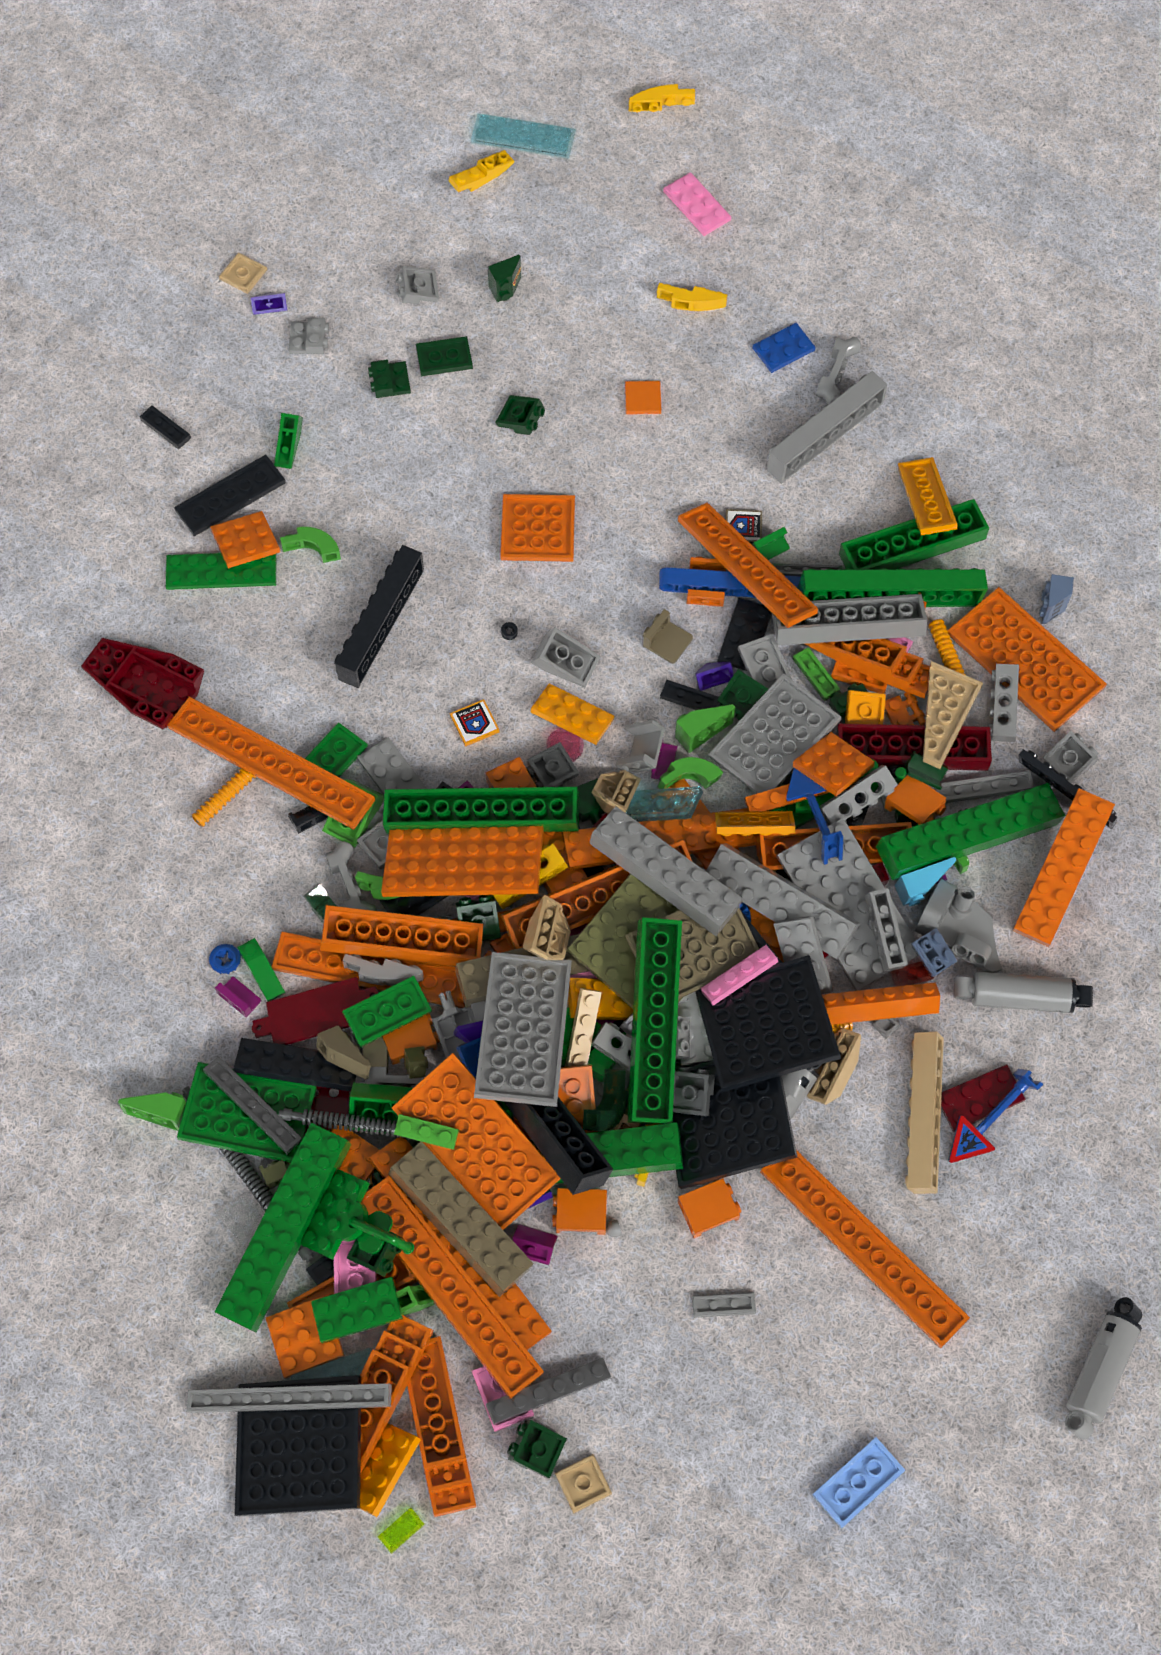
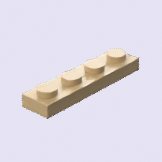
(583, 1027)

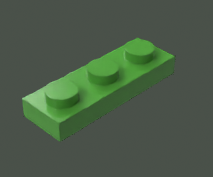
(816, 673)
(426, 1131)

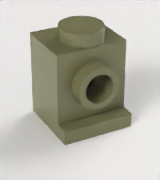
(415, 1062)
(274, 1173)

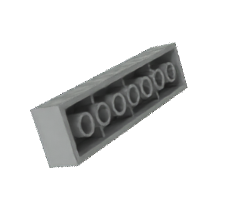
(826, 426)
(857, 620)
(665, 871)
(781, 898)

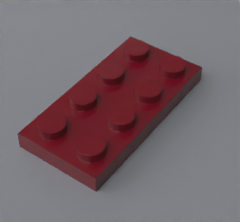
(978, 1096)

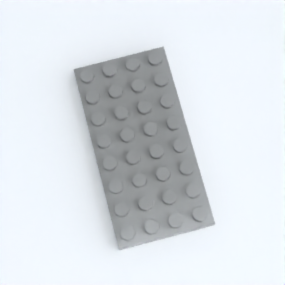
(844, 888)
(523, 1029)

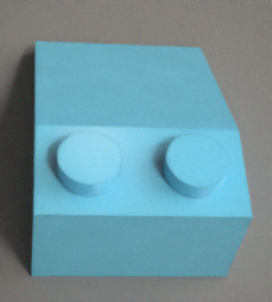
(915, 885)

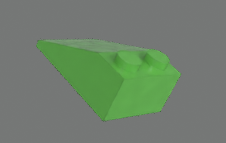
(701, 725)
(347, 834)
(156, 1108)

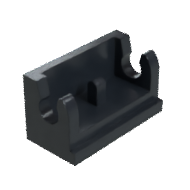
(306, 818)

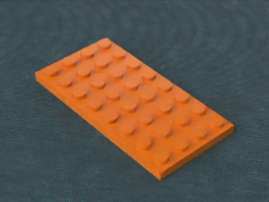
(1050, 676)
(463, 861)
(491, 1151)

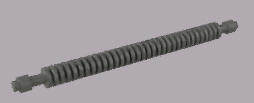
(288, 1114)
(254, 1182)

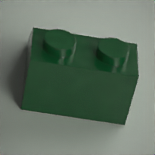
(504, 278)

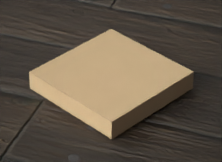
(243, 273)
(583, 1483)

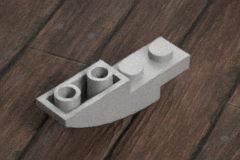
(389, 974)

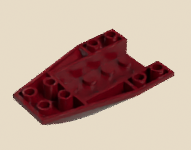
(144, 679)

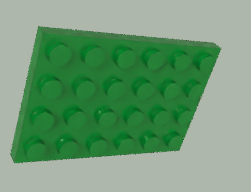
(218, 1122)

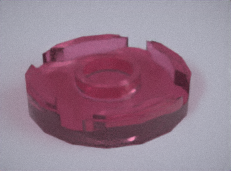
(572, 743)

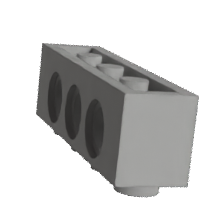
(1004, 673)
(886, 786)
(886, 930)
(602, 1043)

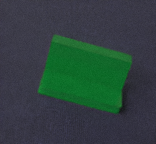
(772, 544)

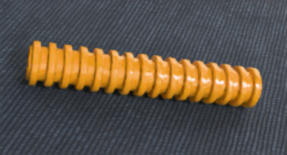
(945, 645)
(222, 797)

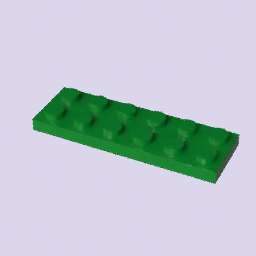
(211, 571)

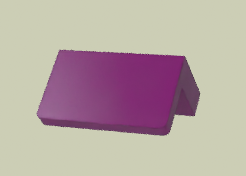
(666, 757)
(238, 996)
(535, 1243)

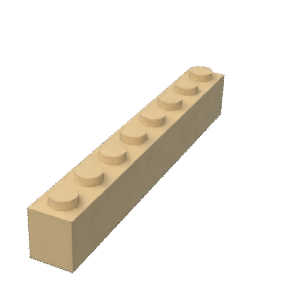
(925, 1113)

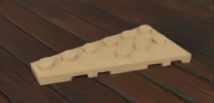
(948, 705)

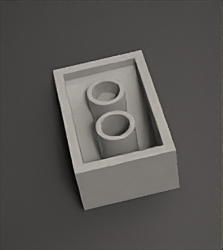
(565, 658)

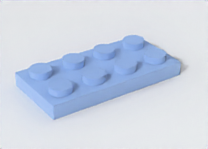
(858, 1482)

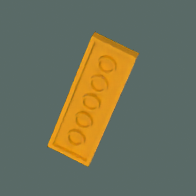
(927, 496)

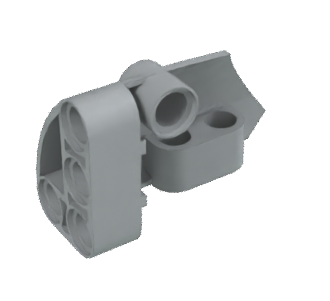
(962, 925)

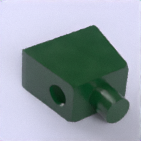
(588, 805)

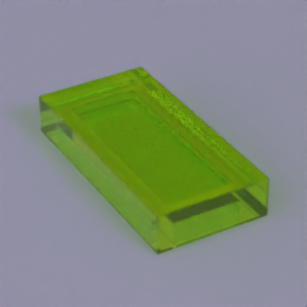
(401, 1530)

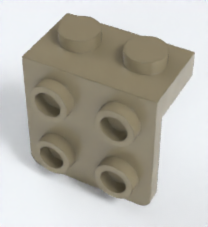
(666, 638)

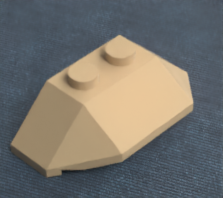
(615, 790)
(547, 931)
(836, 1074)

